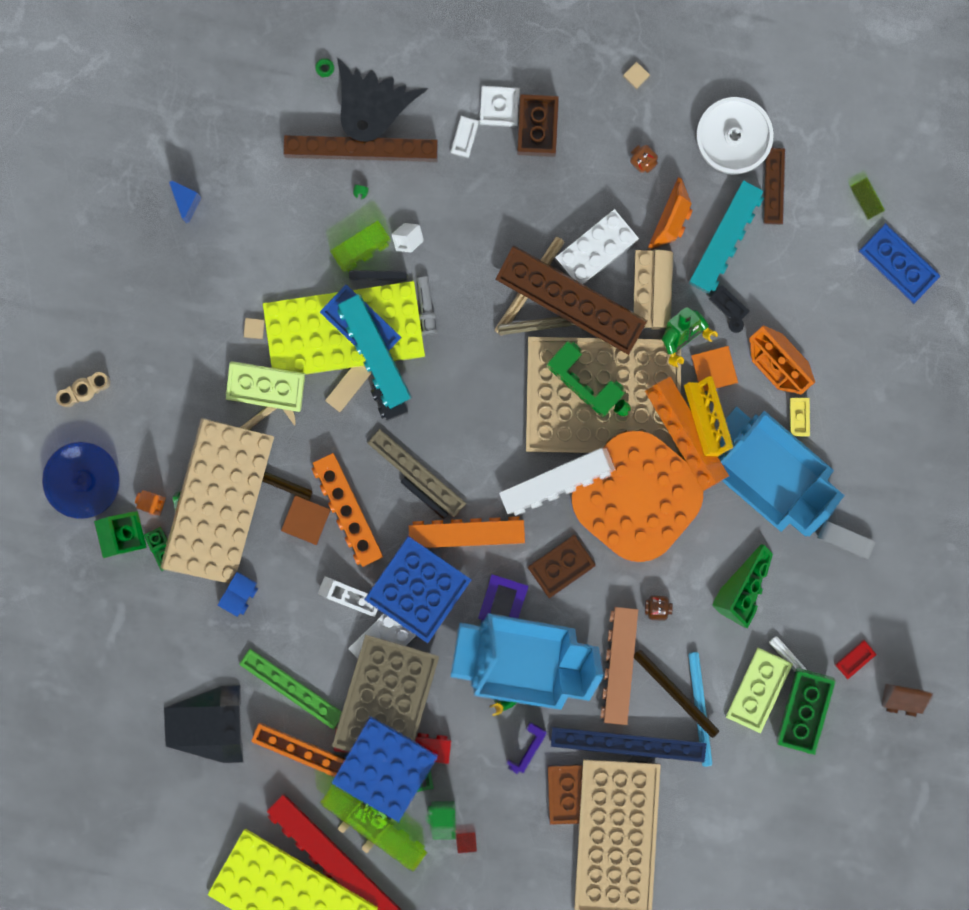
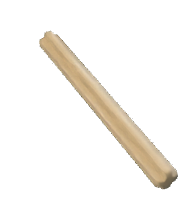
(520, 299)

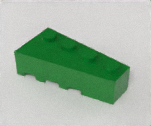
(442, 819)

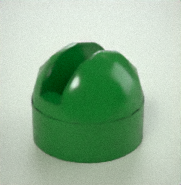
(358, 189)
(622, 408)

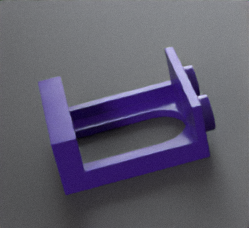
(491, 592)
(540, 735)

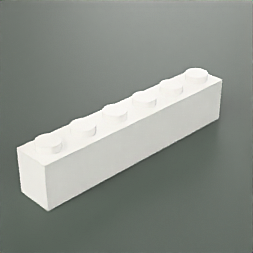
(556, 481)

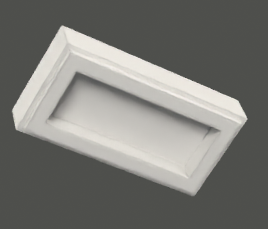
(464, 136)

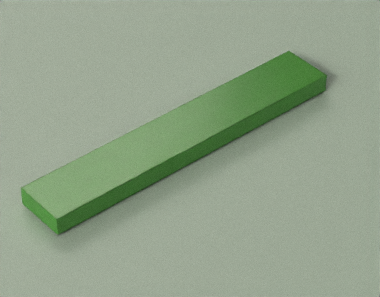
(291, 688)

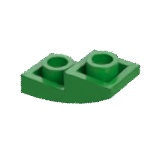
(157, 543)

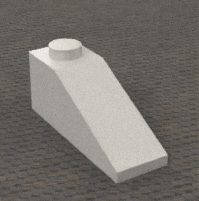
(346, 596)

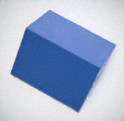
(186, 200)

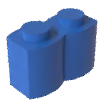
(237, 594)

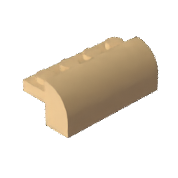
(653, 287)

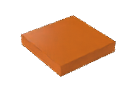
(717, 364)

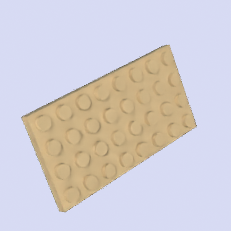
(217, 501)
(617, 835)

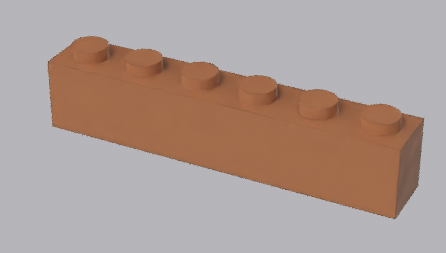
(620, 665)

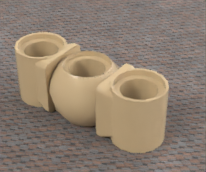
(74, 393)

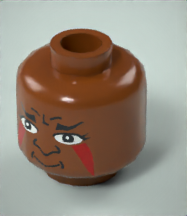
(643, 158)

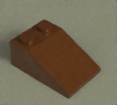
(905, 699)

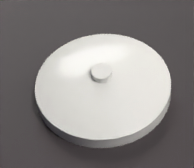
(734, 135)

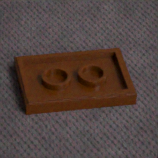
(561, 566)

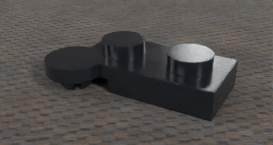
(730, 307)

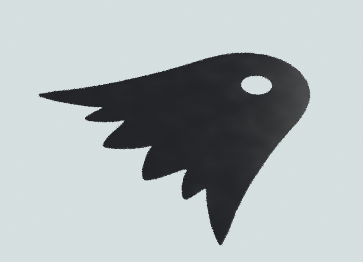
(371, 102)

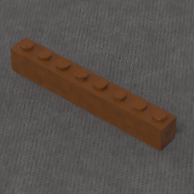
(350, 149)

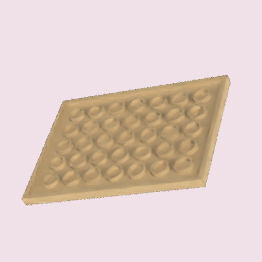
(565, 423)

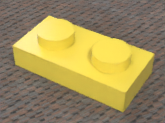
(800, 417)

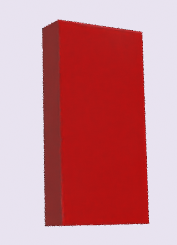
(855, 659)

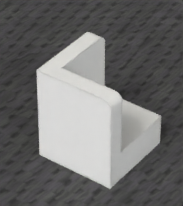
(407, 237)

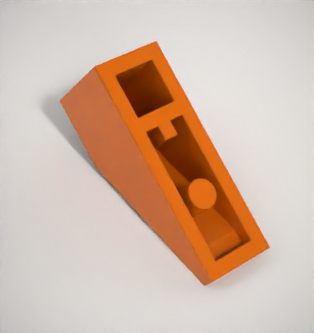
(150, 502)

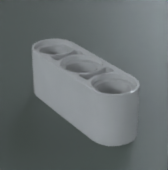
(846, 540)

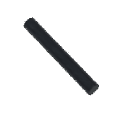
(424, 498)

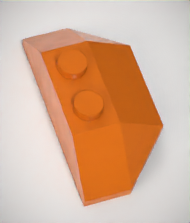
(673, 217)
(780, 361)

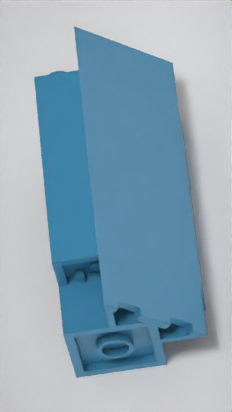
(777, 473)
(526, 662)

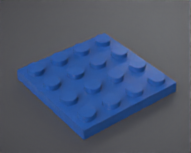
(417, 589)
(384, 769)

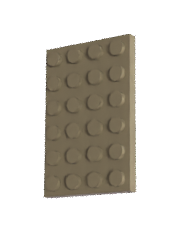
(388, 685)

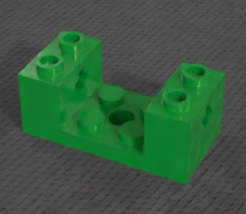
(563, 361)

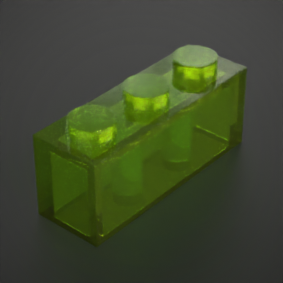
(361, 246)

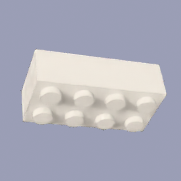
(597, 248)

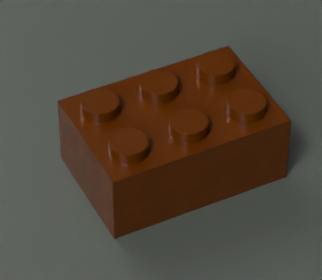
(538, 125)

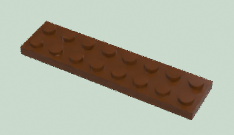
(571, 300)

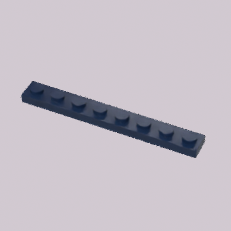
(628, 745)

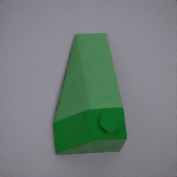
(739, 594)

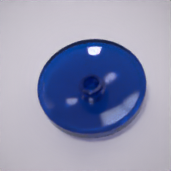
(81, 480)

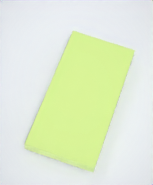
(265, 386)
(759, 690)

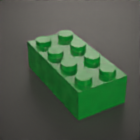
(805, 711)

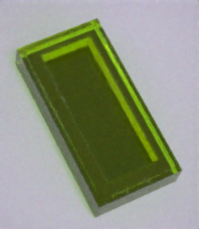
(867, 198)

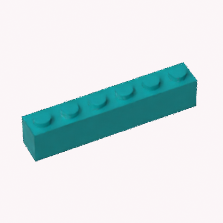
(726, 236)
(374, 351)

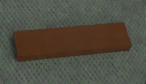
(774, 187)

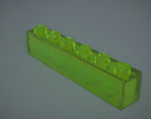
(374, 828)

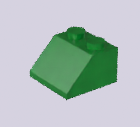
(120, 534)

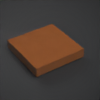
(305, 520)

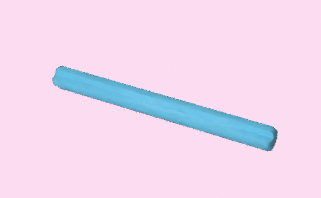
(699, 702)

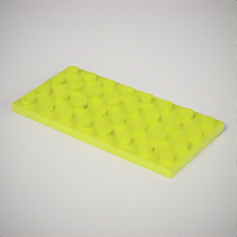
(309, 344)
(270, 879)

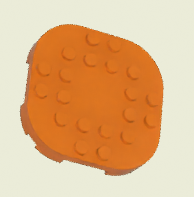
(643, 501)

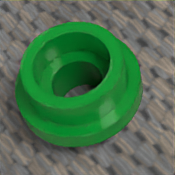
(322, 62)

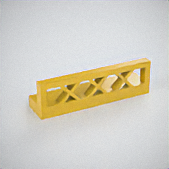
(705, 419)

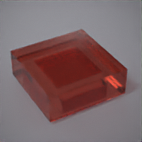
(466, 842)

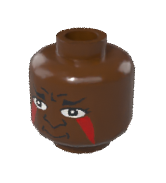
(658, 608)

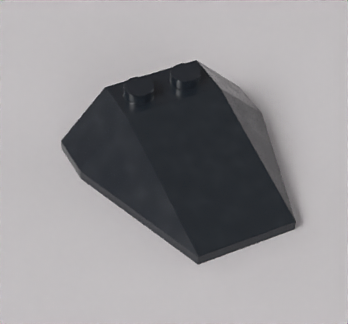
(207, 725)

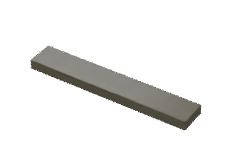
(416, 473)

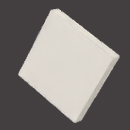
(499, 106)

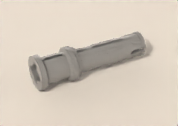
(427, 315)

